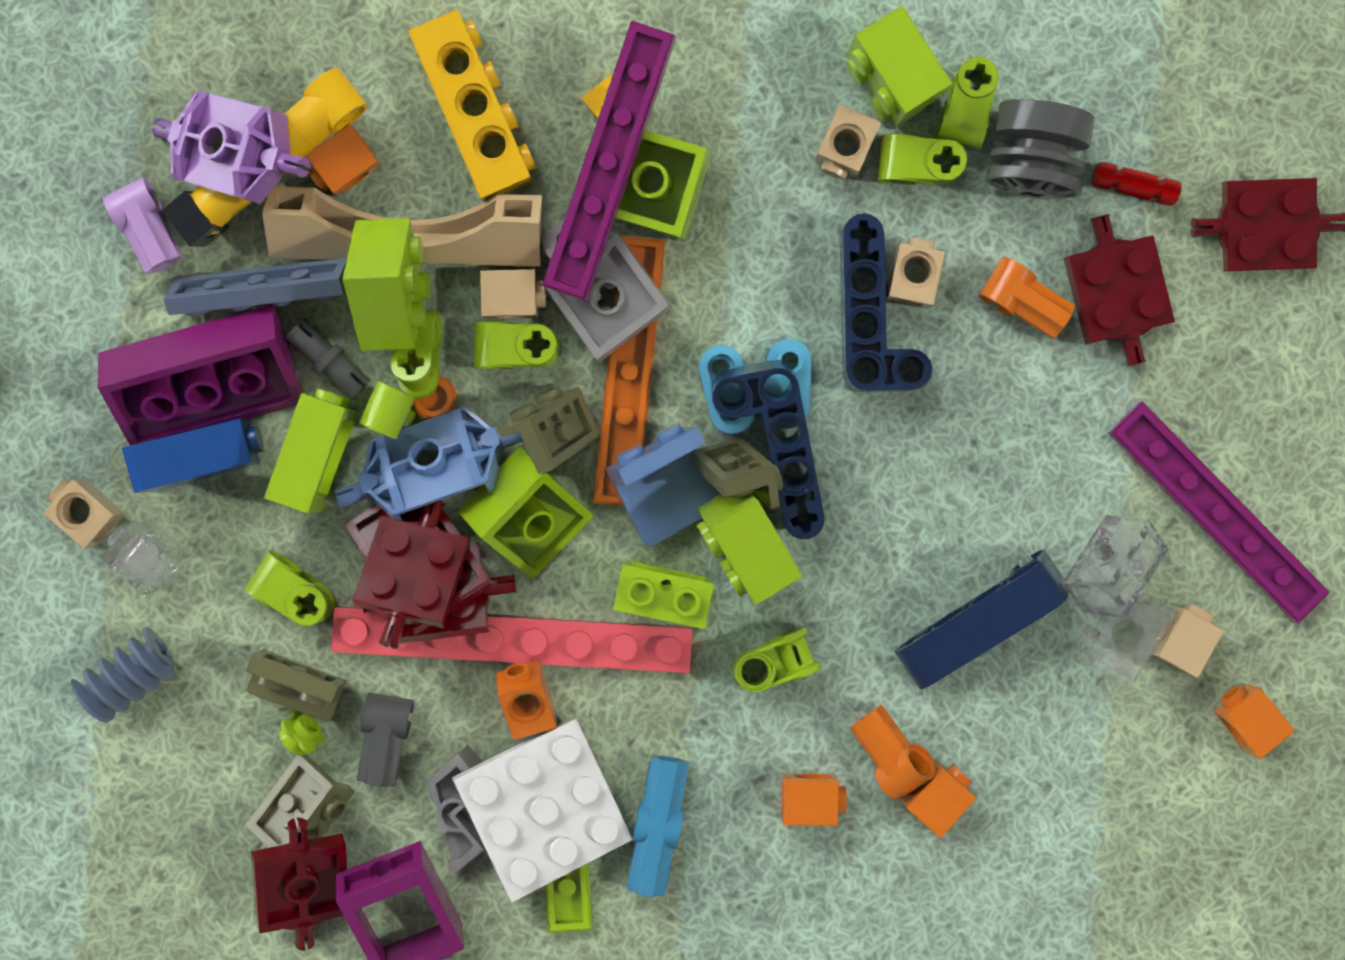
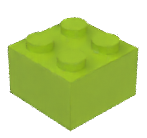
(897, 68)
(664, 185)
(386, 284)
(753, 550)

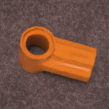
(1019, 294)
(899, 764)

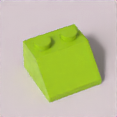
(525, 514)

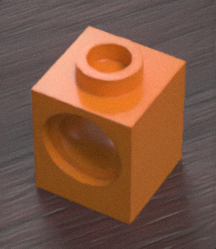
(341, 161)
(529, 714)
(1253, 720)
(811, 799)
(941, 799)

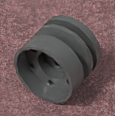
(1041, 138)

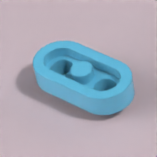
(779, 383)
(730, 393)

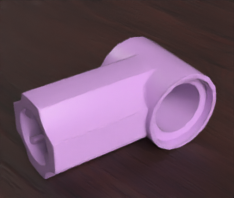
(141, 220)

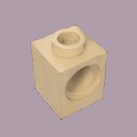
(852, 124)
(905, 291)
(511, 294)
(102, 514)
(1189, 640)

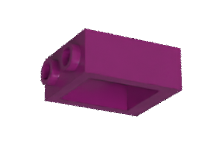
(403, 871)

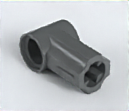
(385, 729)

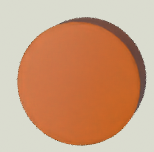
(440, 402)

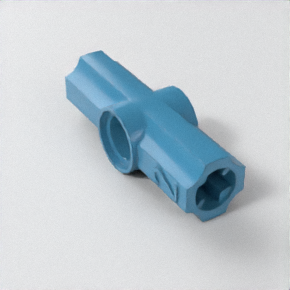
(658, 825)

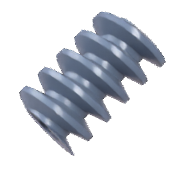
(125, 679)

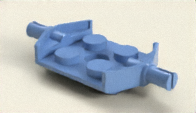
(465, 460)

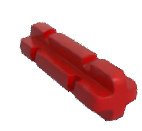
(1136, 183)

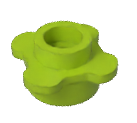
(301, 734)

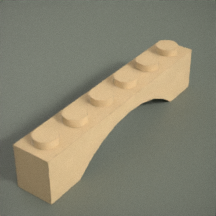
(497, 232)

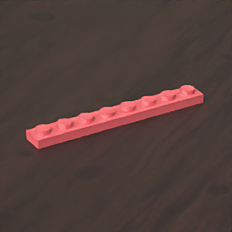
(530, 640)

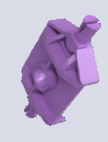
(252, 150)

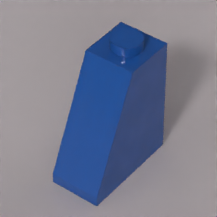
(192, 455)

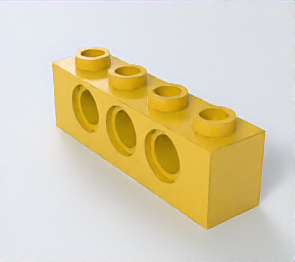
(436, 45)

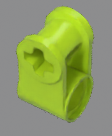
(968, 110)
(912, 157)
(506, 345)
(419, 367)
(283, 587)
(778, 660)

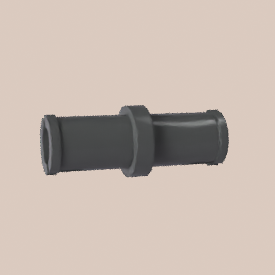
(327, 359)

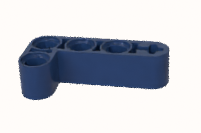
(874, 306)
(782, 449)
(984, 621)

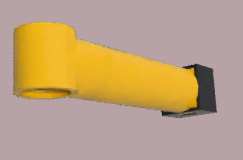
(326, 108)

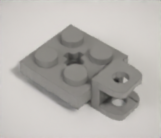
(637, 306)

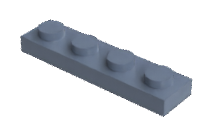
(256, 286)

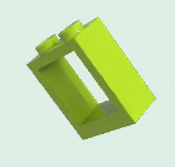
(312, 451)
(681, 602)

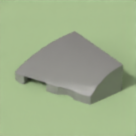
(452, 815)

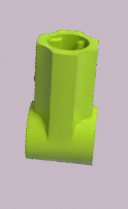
(388, 410)

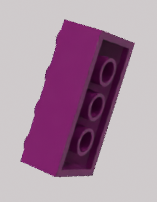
(200, 376)

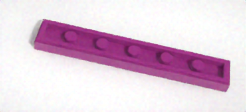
(609, 160)
(1218, 512)

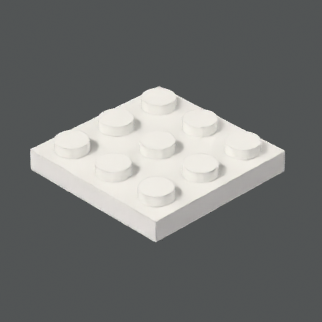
(542, 809)

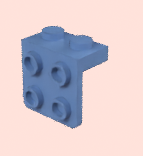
(661, 483)

